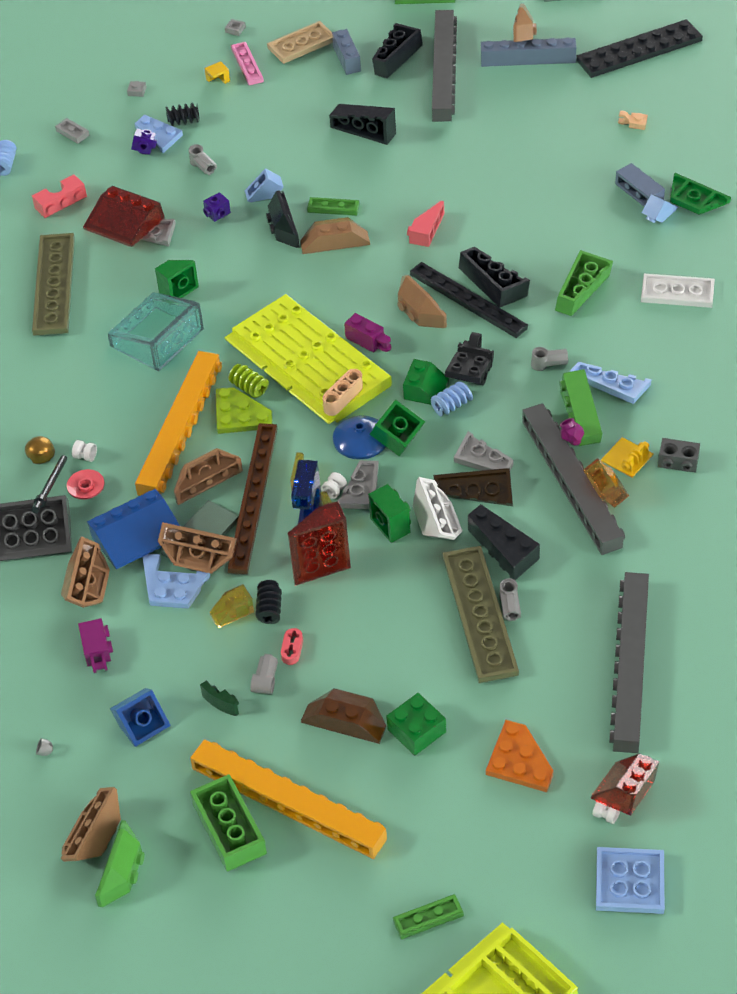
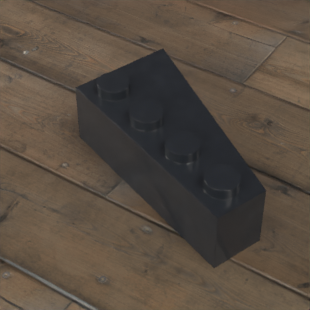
(396, 49)
(365, 121)
(492, 278)
(503, 541)

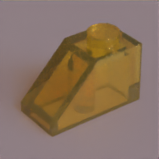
(232, 606)

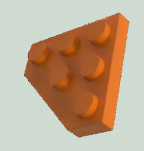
(519, 758)

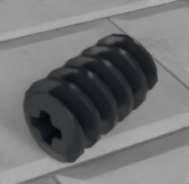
(182, 114)
(268, 602)

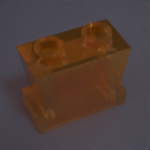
(606, 482)

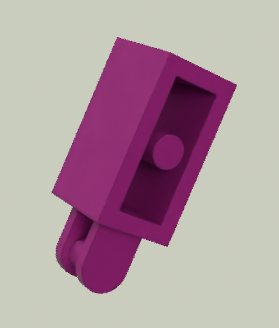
(366, 334)
(95, 644)

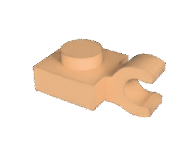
(635, 120)

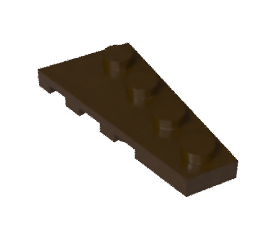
(480, 486)

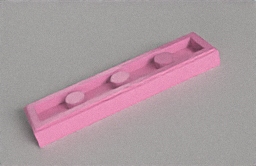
(247, 63)

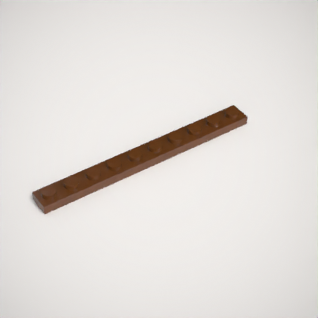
(253, 498)

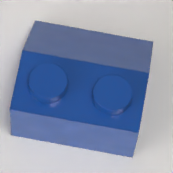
(140, 716)

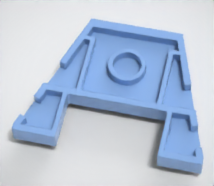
(171, 588)

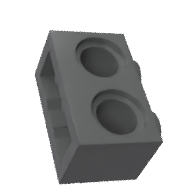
(679, 455)

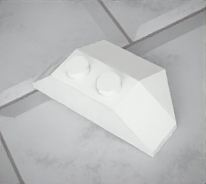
(435, 511)

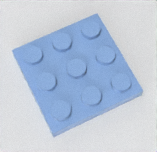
(630, 880)

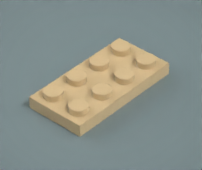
(301, 42)

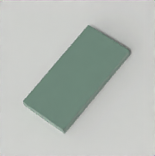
(211, 519)

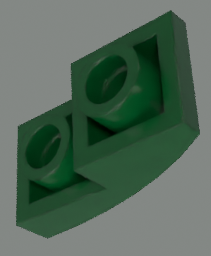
(220, 700)

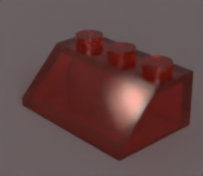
(627, 783)

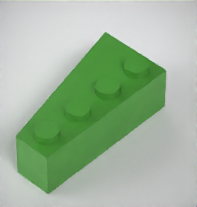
(582, 281)
(580, 405)

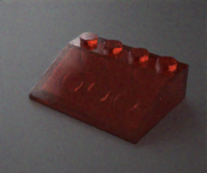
(124, 216)
(319, 544)

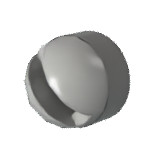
(44, 747)

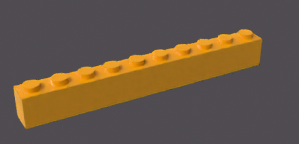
(179, 423)
(291, 799)

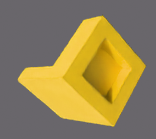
(217, 70)

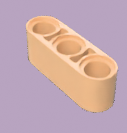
(342, 392)

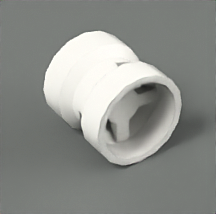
(83, 450)
(334, 484)
(610, 814)

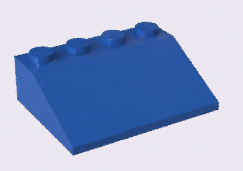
(131, 528)

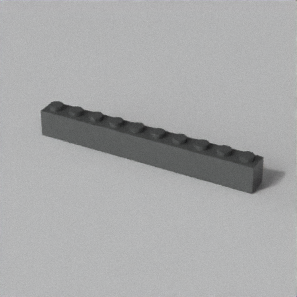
(444, 66)
(572, 479)
(630, 664)

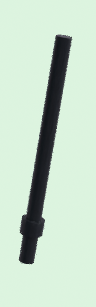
(41, 499)

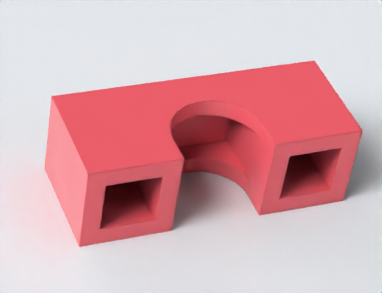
(49, 203)

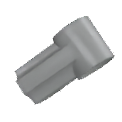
(201, 160)
(542, 358)
(509, 600)
(264, 678)

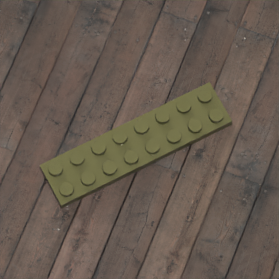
(53, 284)
(480, 614)

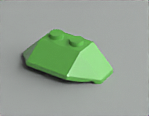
(121, 866)

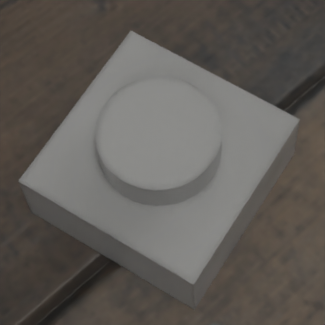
(235, 27)
(136, 88)

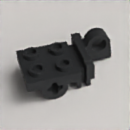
(471, 361)

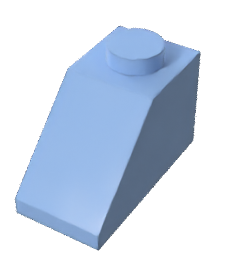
(264, 186)
(658, 209)

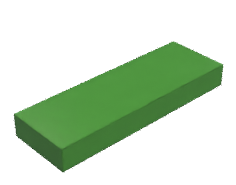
(333, 206)
(428, 916)

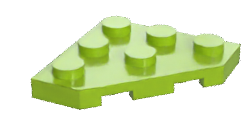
(239, 412)

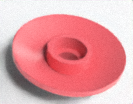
(85, 484)

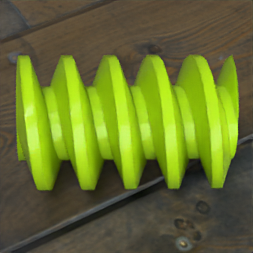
(248, 380)

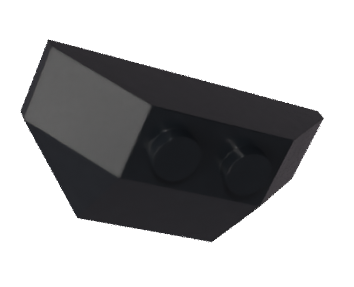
(281, 220)

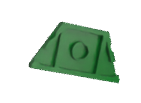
(696, 196)

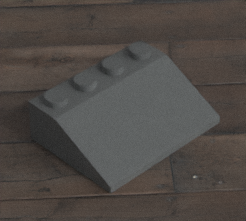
(32, 534)

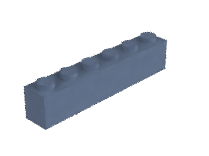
(528, 52)

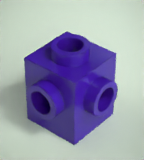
(144, 141)
(216, 207)

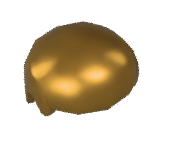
(39, 450)

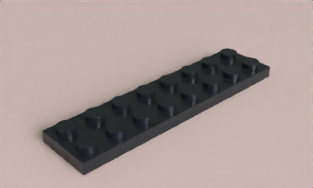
(639, 48)

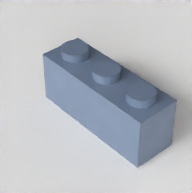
(346, 51)
(638, 184)

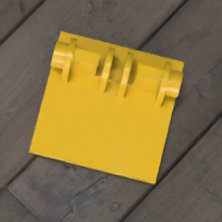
(628, 456)

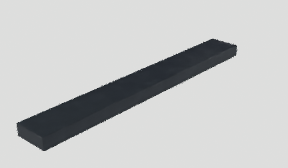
(469, 300)

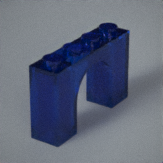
(306, 488)

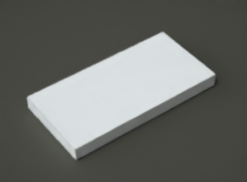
(677, 290)

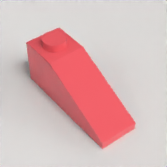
(426, 225)

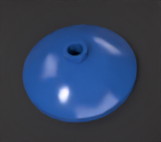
(353, 438)

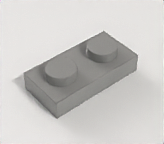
(72, 130)

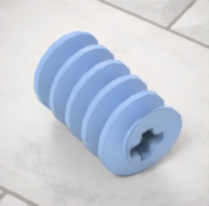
(7, 155)
(451, 397)

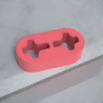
(287, 646)

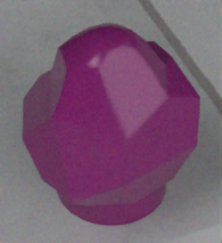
(571, 431)

